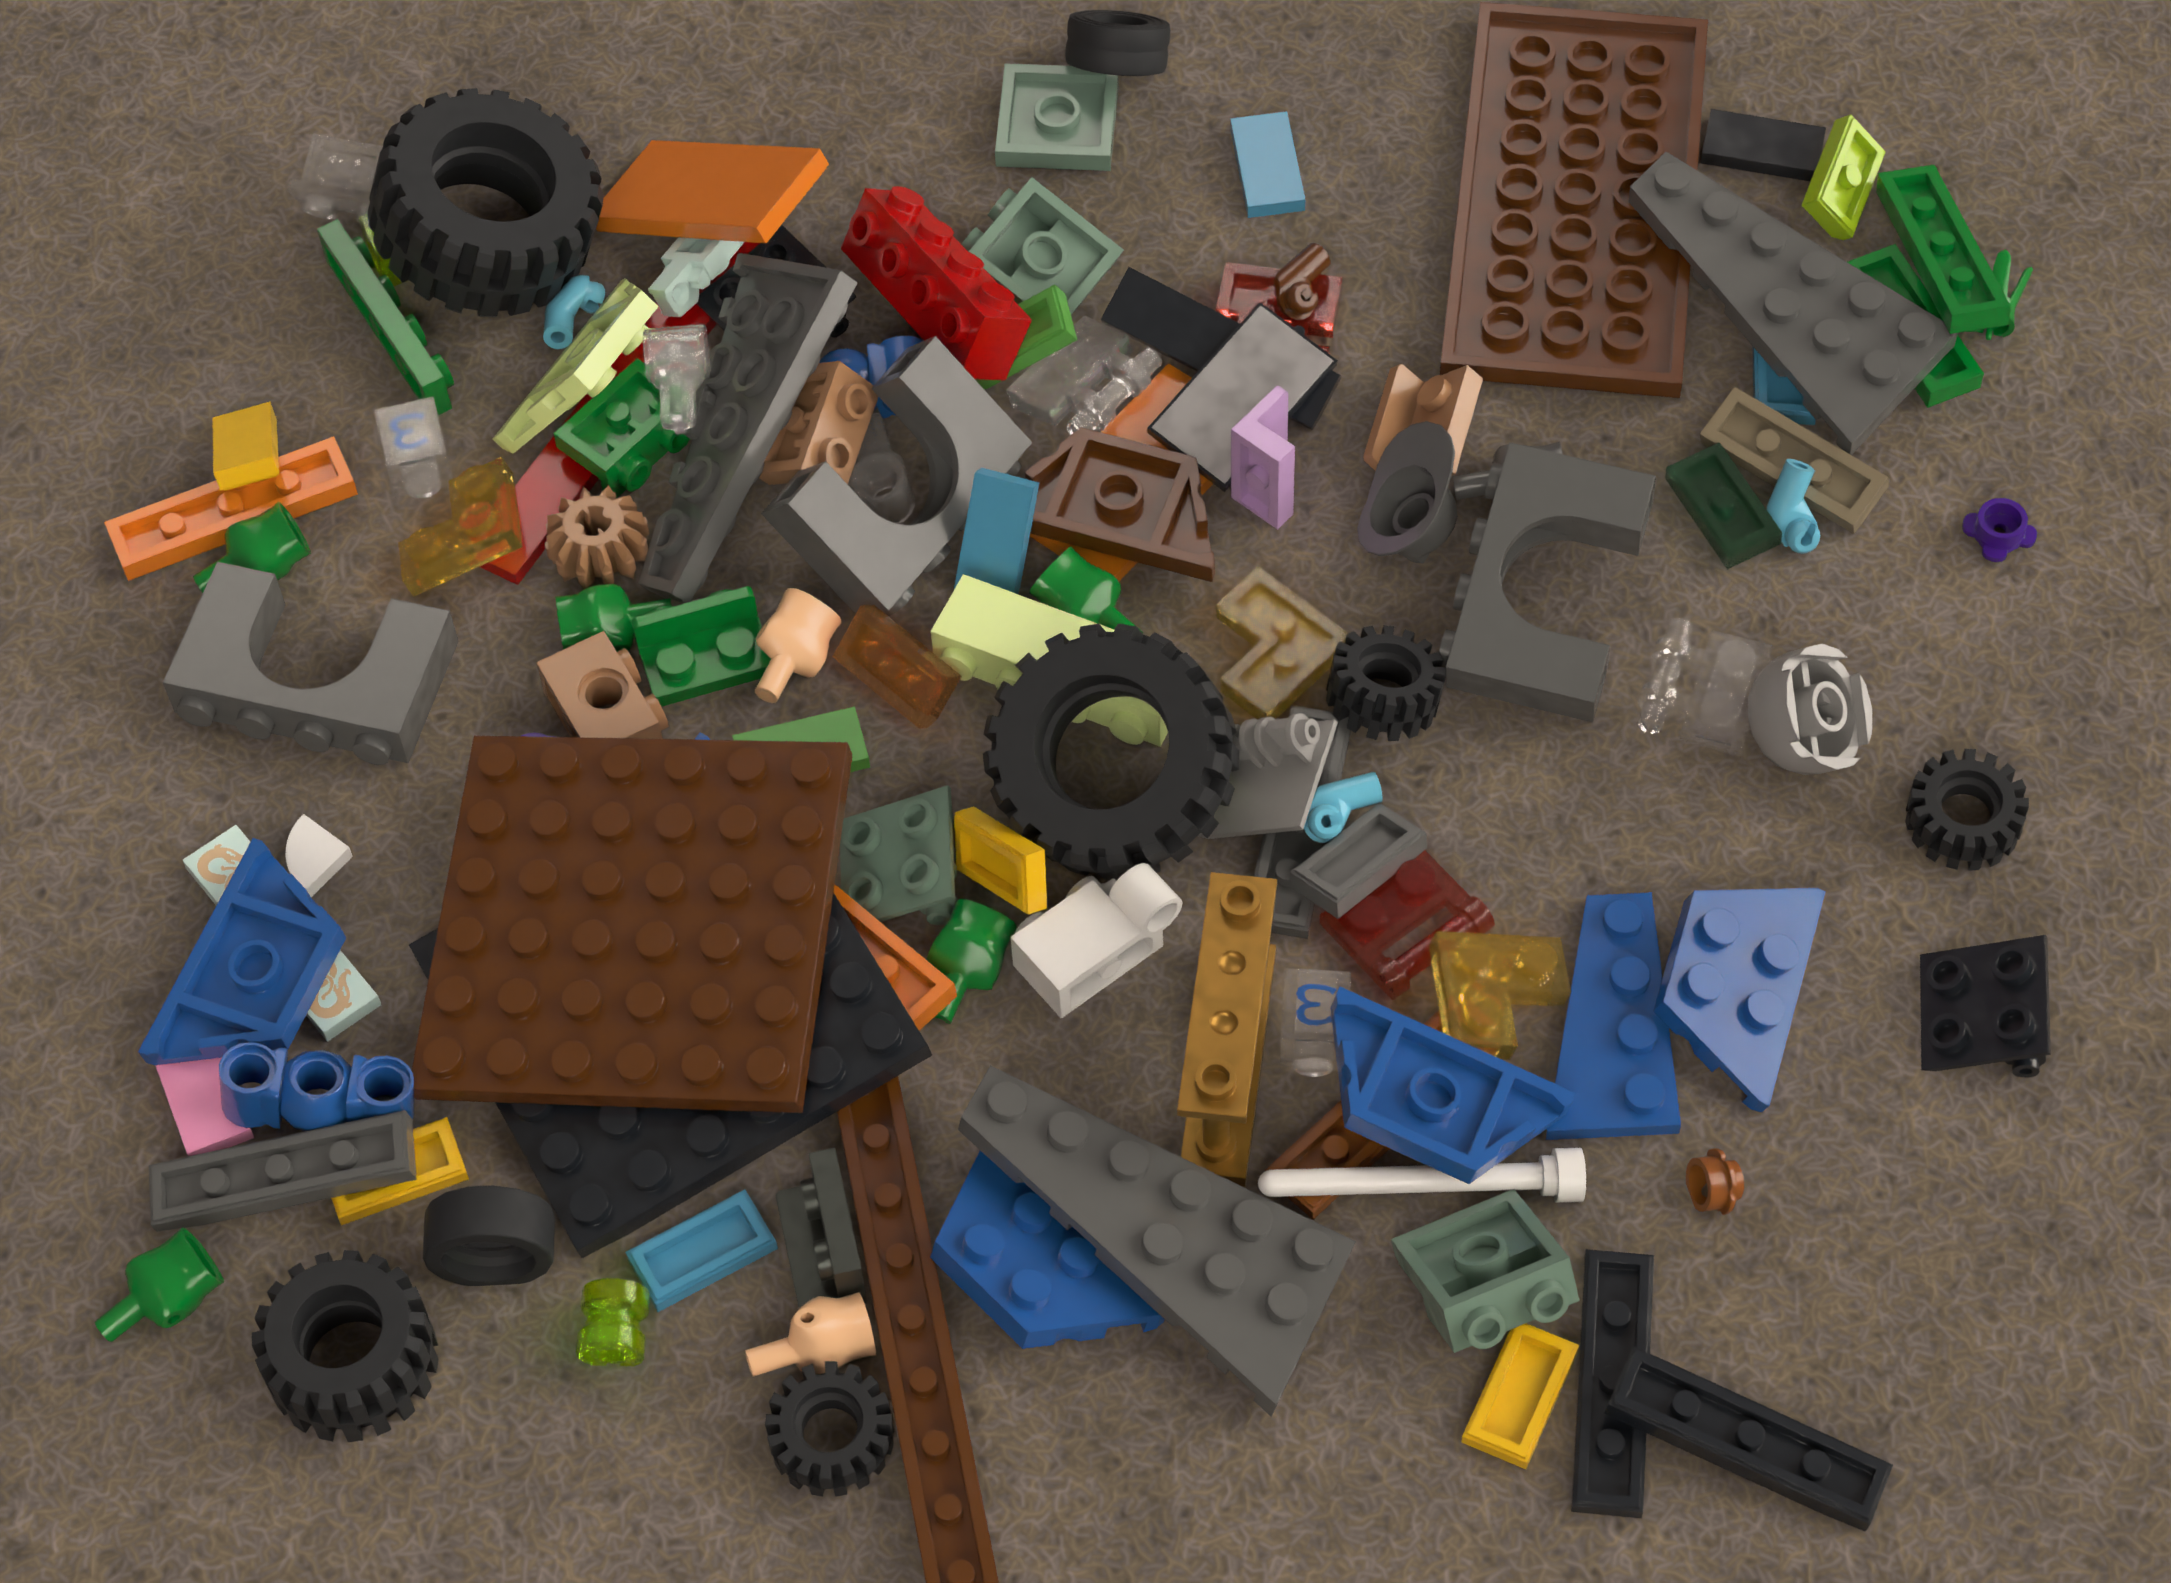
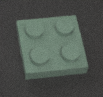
(1056, 118)

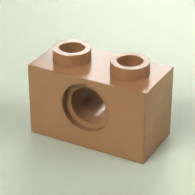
(597, 675)

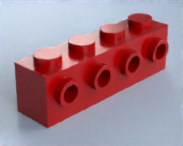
(935, 281)

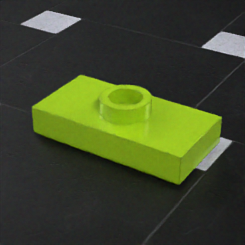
(1843, 178)

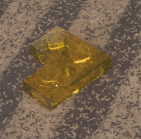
(480, 529)
(1289, 640)
(1485, 974)

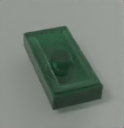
(1723, 505)

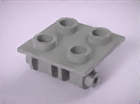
(1275, 775)

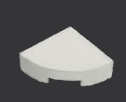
(314, 854)

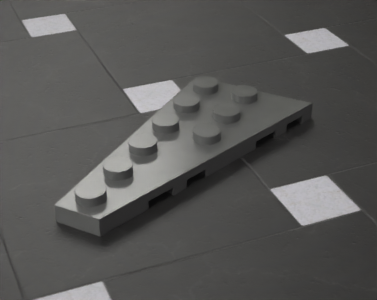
(1803, 309)
(756, 374)
(1184, 1239)

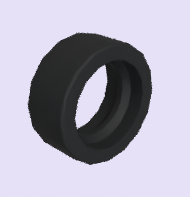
(488, 1236)

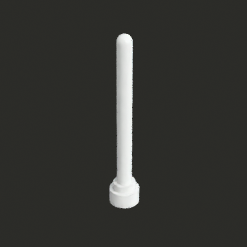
(1554, 1175)

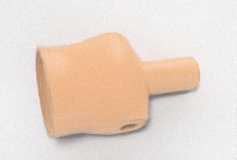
(795, 641)
(819, 1333)

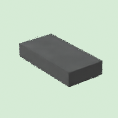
(1358, 860)

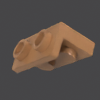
(1408, 400)
(824, 425)

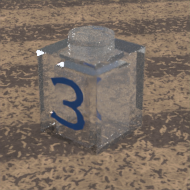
(414, 448)
(1307, 1020)

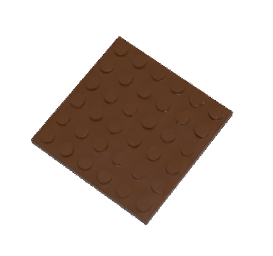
(634, 923)

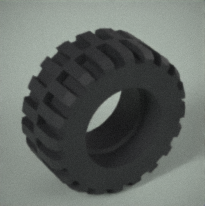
(494, 146)
(1060, 688)

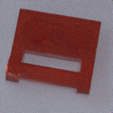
(1394, 911)

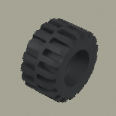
(359, 1392)

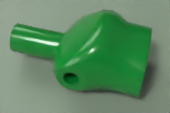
(262, 543)
(1080, 590)
(600, 610)
(970, 949)
(163, 1285)

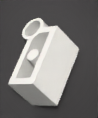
(1093, 936)

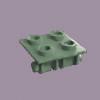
(902, 857)

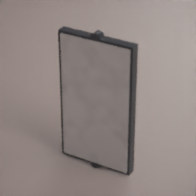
(1232, 382)

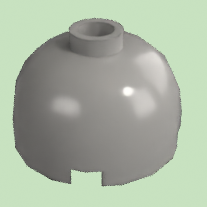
(1810, 711)

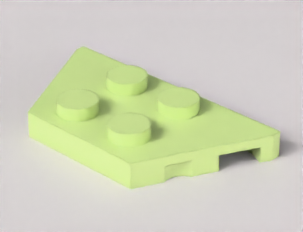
(583, 365)

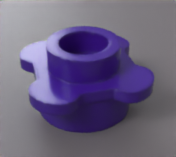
(2002, 514)

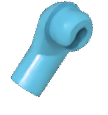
(562, 309)
(1790, 509)
(1336, 801)

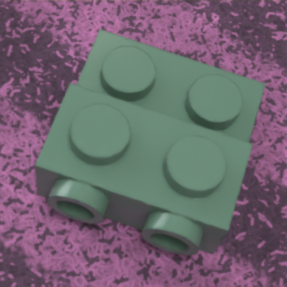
(1042, 244)
(1487, 1271)

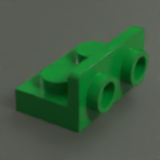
(620, 432)
(701, 645)

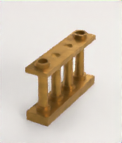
(1228, 1024)

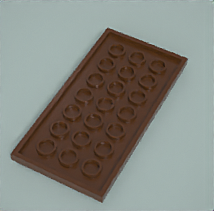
(1548, 254)

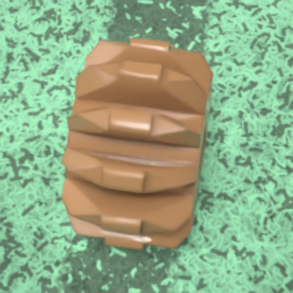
(596, 537)

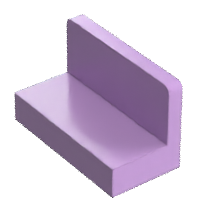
(1264, 460)

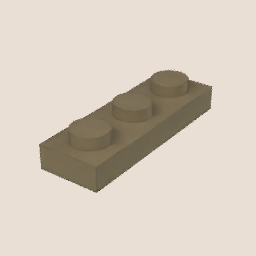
(1763, 440)

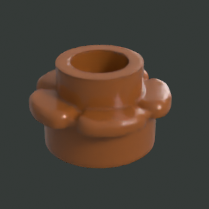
(1723, 1180)

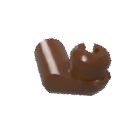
(1294, 281)

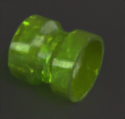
(613, 1322)

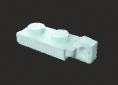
(689, 267)

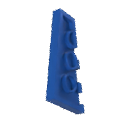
(1612, 1040)

